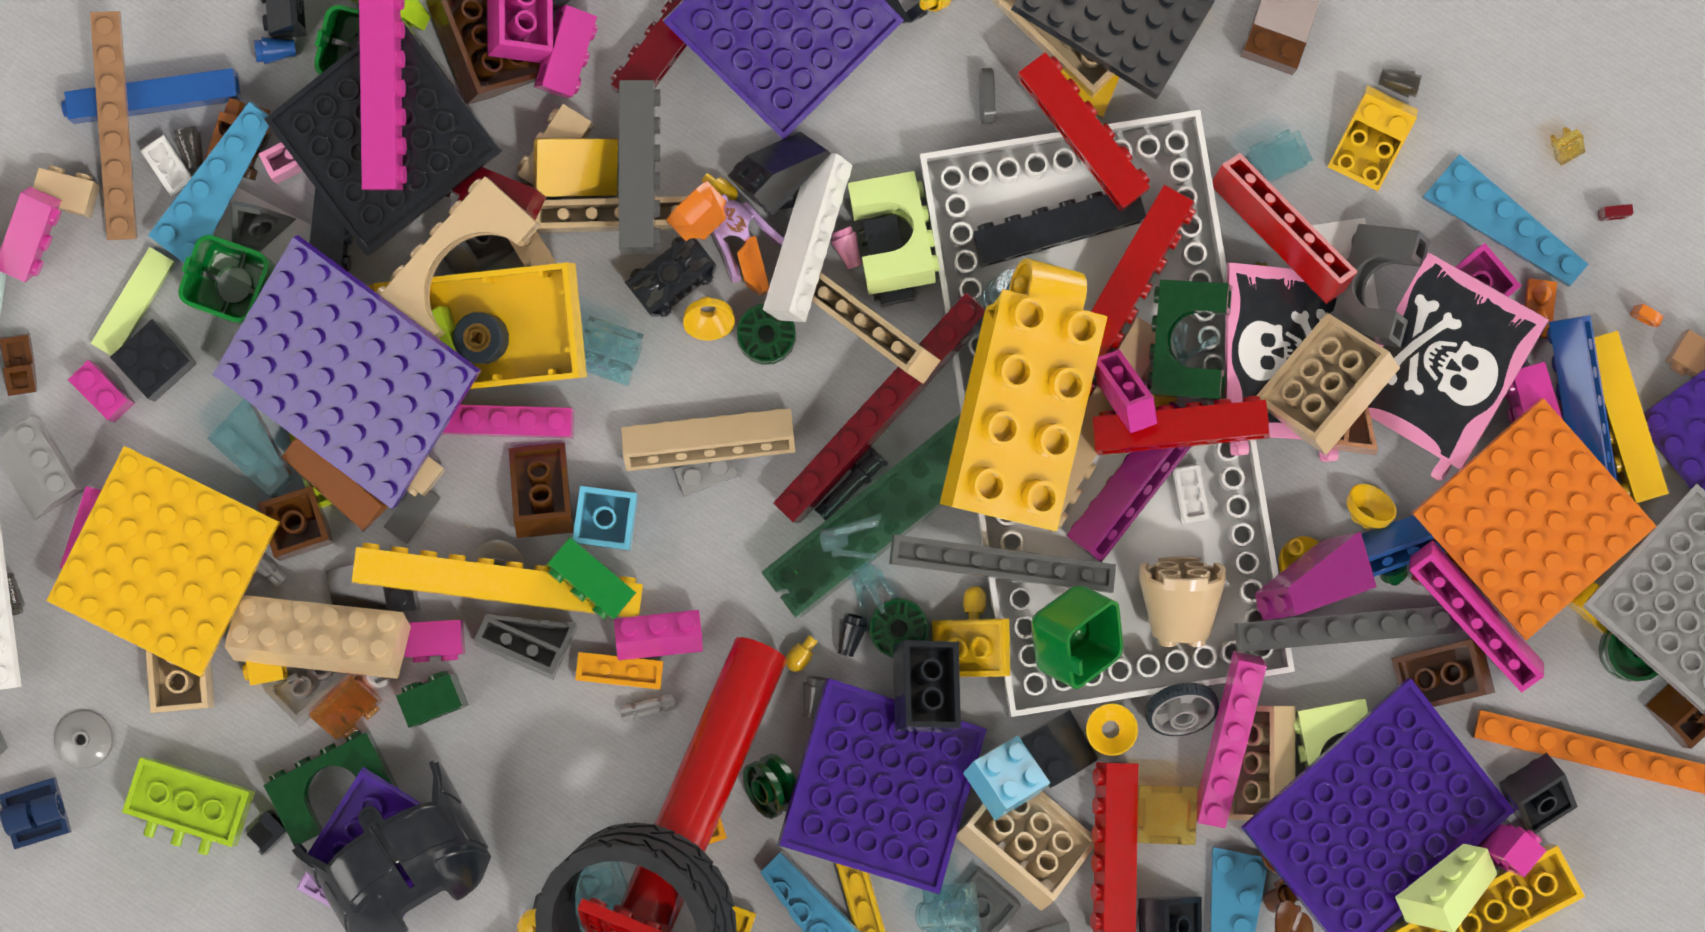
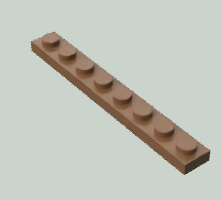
(113, 125)

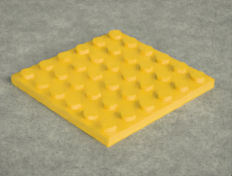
(163, 561)

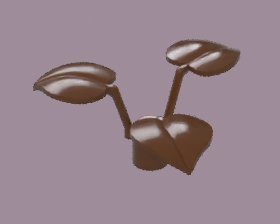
(1282, 903)

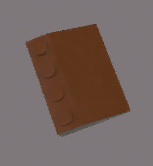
(465, 41)

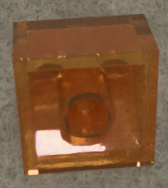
(346, 708)

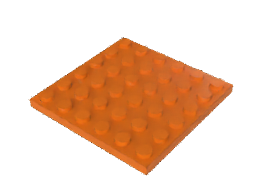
(1534, 519)

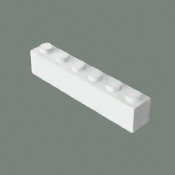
(807, 241)

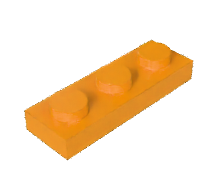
(610, 670)

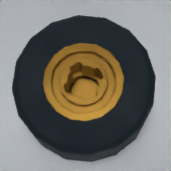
(490, 341)

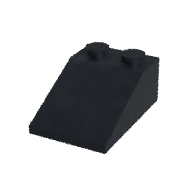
(778, 170)
(368, 596)

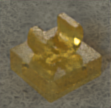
(1568, 146)

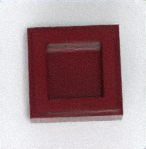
(1615, 212)

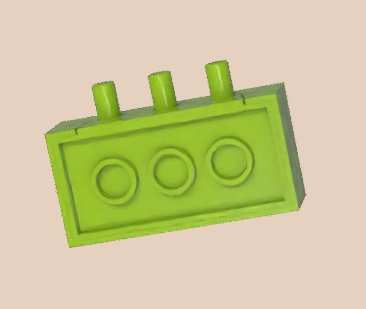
(187, 804)

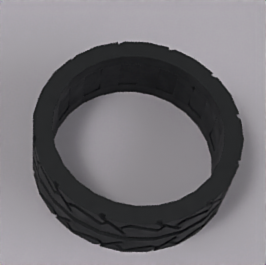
(654, 848)

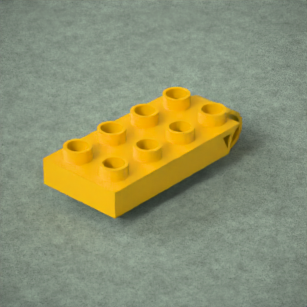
(539, 312)
(1026, 398)

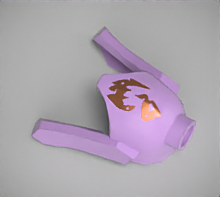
(736, 224)

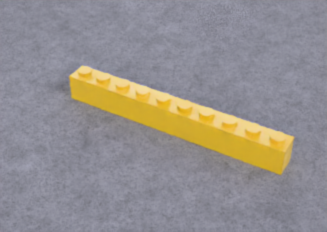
(473, 579)

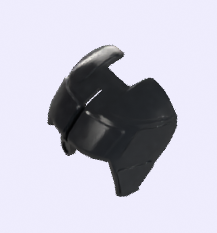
(430, 840)

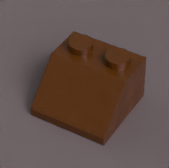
(301, 524)

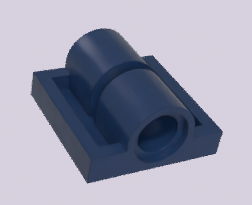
(34, 813)

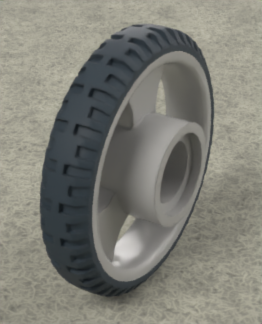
(1181, 709)

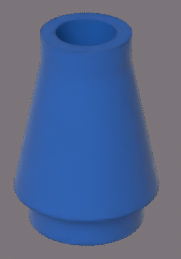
(273, 49)

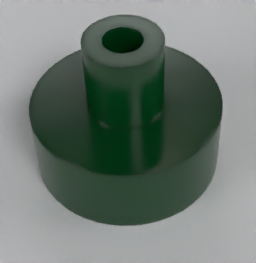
(1395, 576)

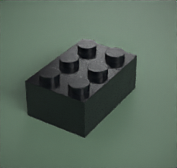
(926, 686)

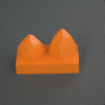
(1541, 298)

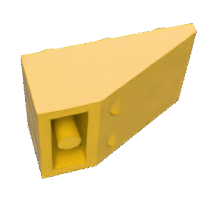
(1373, 138)

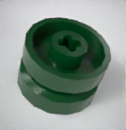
(1621, 662)

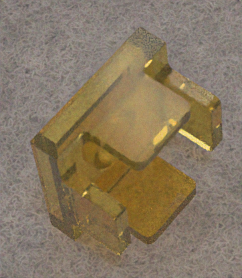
(1167, 814)

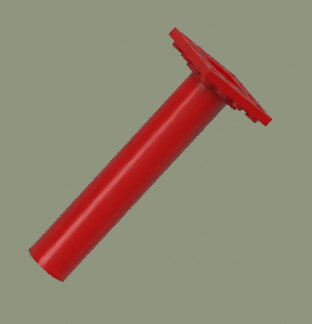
(699, 785)

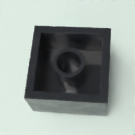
(153, 360)

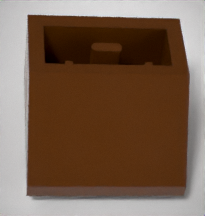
(1677, 716)

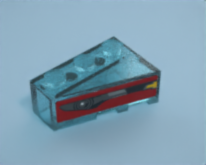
(250, 446)

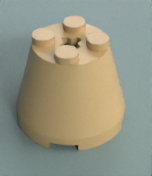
(1182, 598)

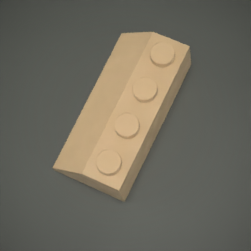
(1267, 760)

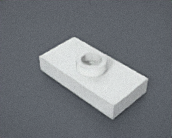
(167, 165)
(1191, 494)

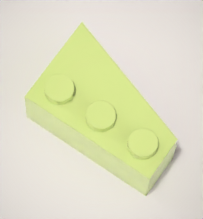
(1448, 889)

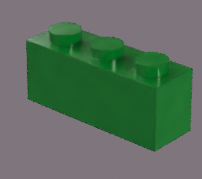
(589, 580)

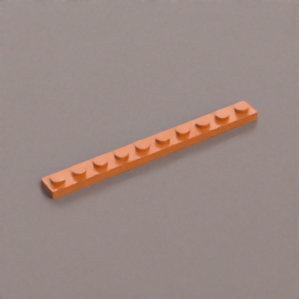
(1590, 751)

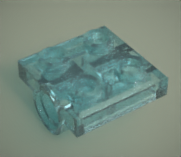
(611, 350)
(950, 910)

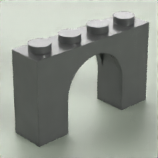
(1371, 250)

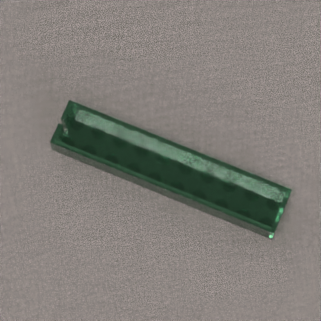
(902, 498)

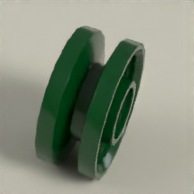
(762, 351)
(895, 610)
(769, 785)

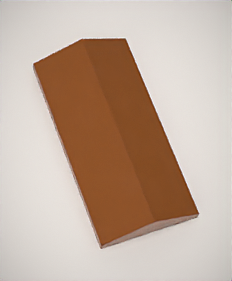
(334, 485)

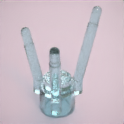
(835, 538)
(868, 580)

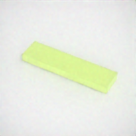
(133, 301)

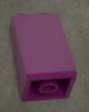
(1321, 576)

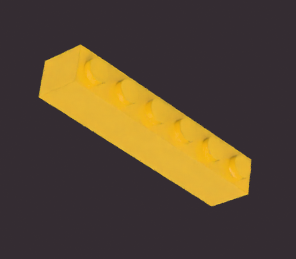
(1629, 433)

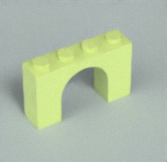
(913, 262)
(1322, 722)

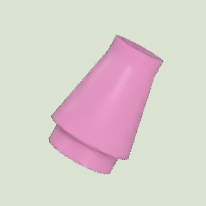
(847, 247)

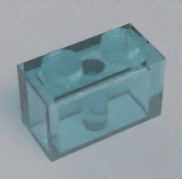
(1281, 156)

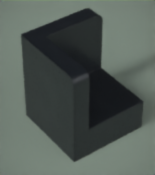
(267, 832)

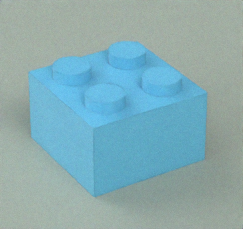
(605, 518)
(1006, 777)

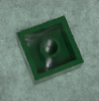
(431, 700)

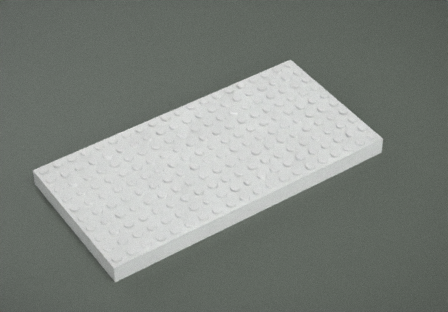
(1038, 171)

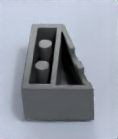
(527, 642)

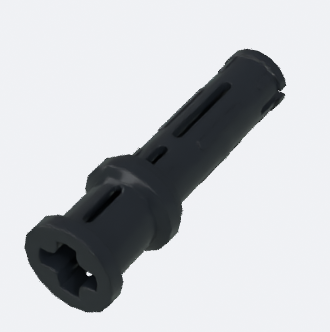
(860, 475)

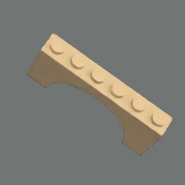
(481, 213)

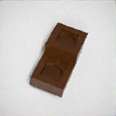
(19, 364)

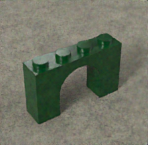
(1175, 302)
(291, 790)

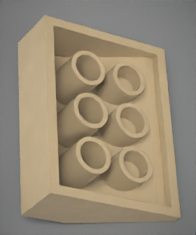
(1328, 382)
(1030, 847)

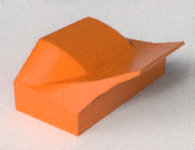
(698, 213)
(753, 267)

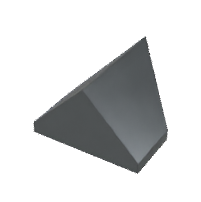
(256, 226)

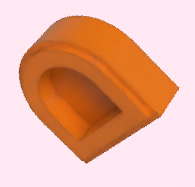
(1647, 315)

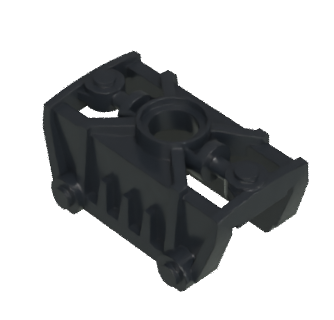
(680, 287)

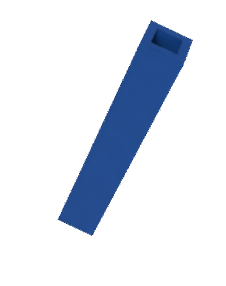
(159, 95)

